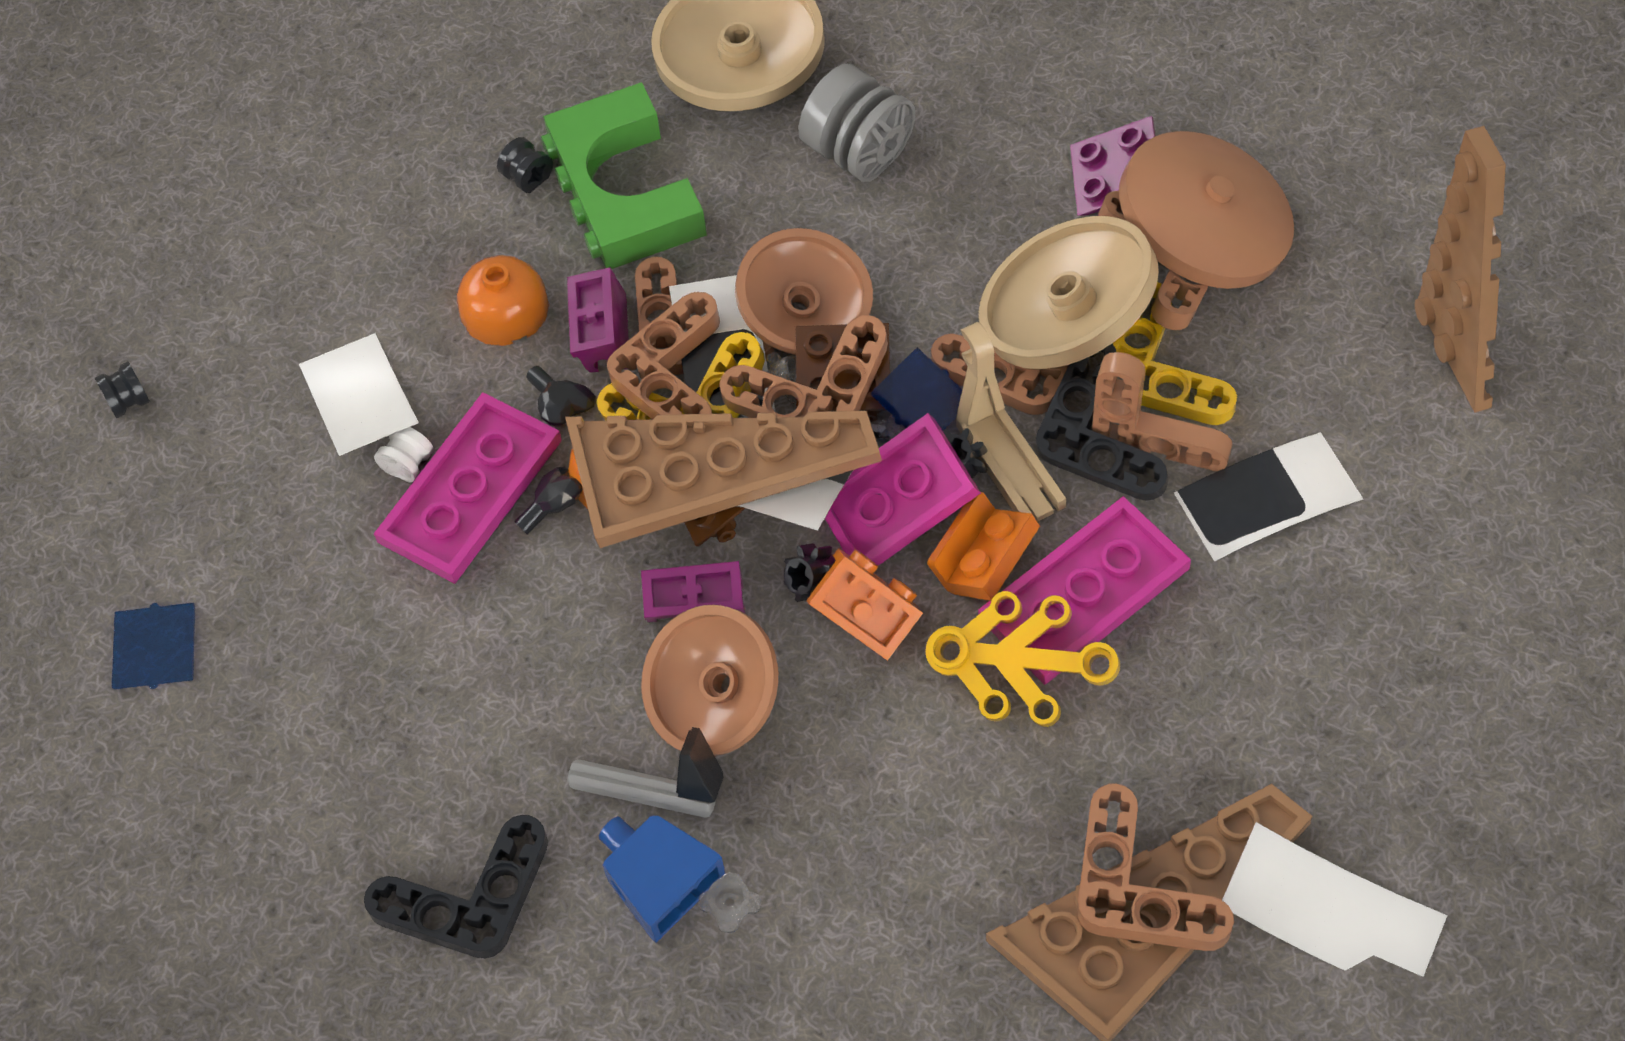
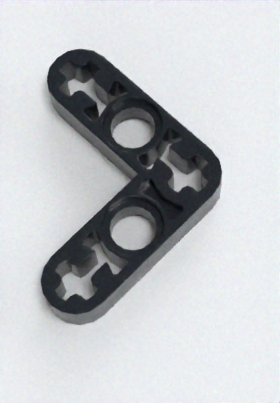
(1077, 429)
(482, 906)

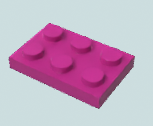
(902, 495)

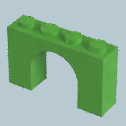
(618, 225)

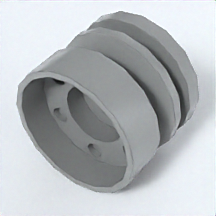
(856, 122)

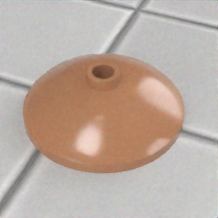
(802, 269)
(687, 672)

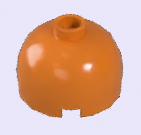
(502, 300)

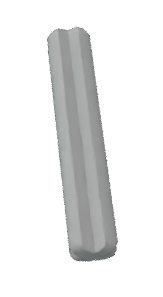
(633, 787)

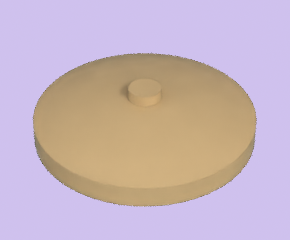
(737, 50)
(1069, 292)

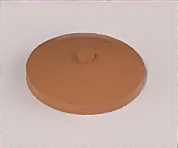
(1207, 209)

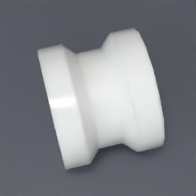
(404, 454)

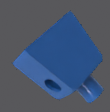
(658, 871)

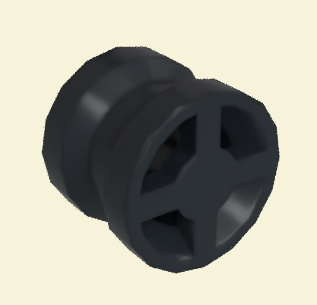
(524, 164)
(122, 389)

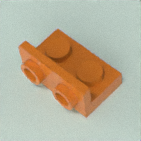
(981, 548)
(865, 603)

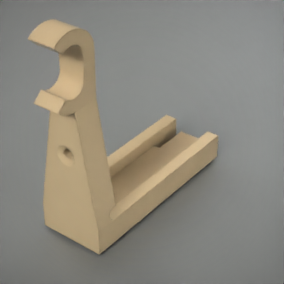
(1009, 456)

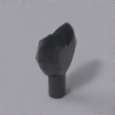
(559, 398)
(553, 494)

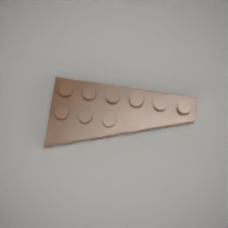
(1458, 287)
(694, 465)
(1112, 978)

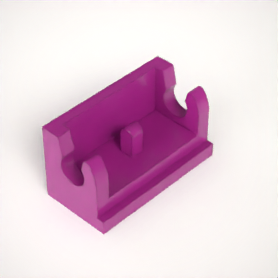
(596, 316)
(678, 589)

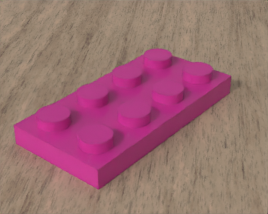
(468, 487)
(1102, 574)

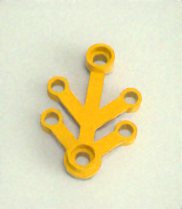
(1013, 655)

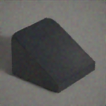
(698, 769)

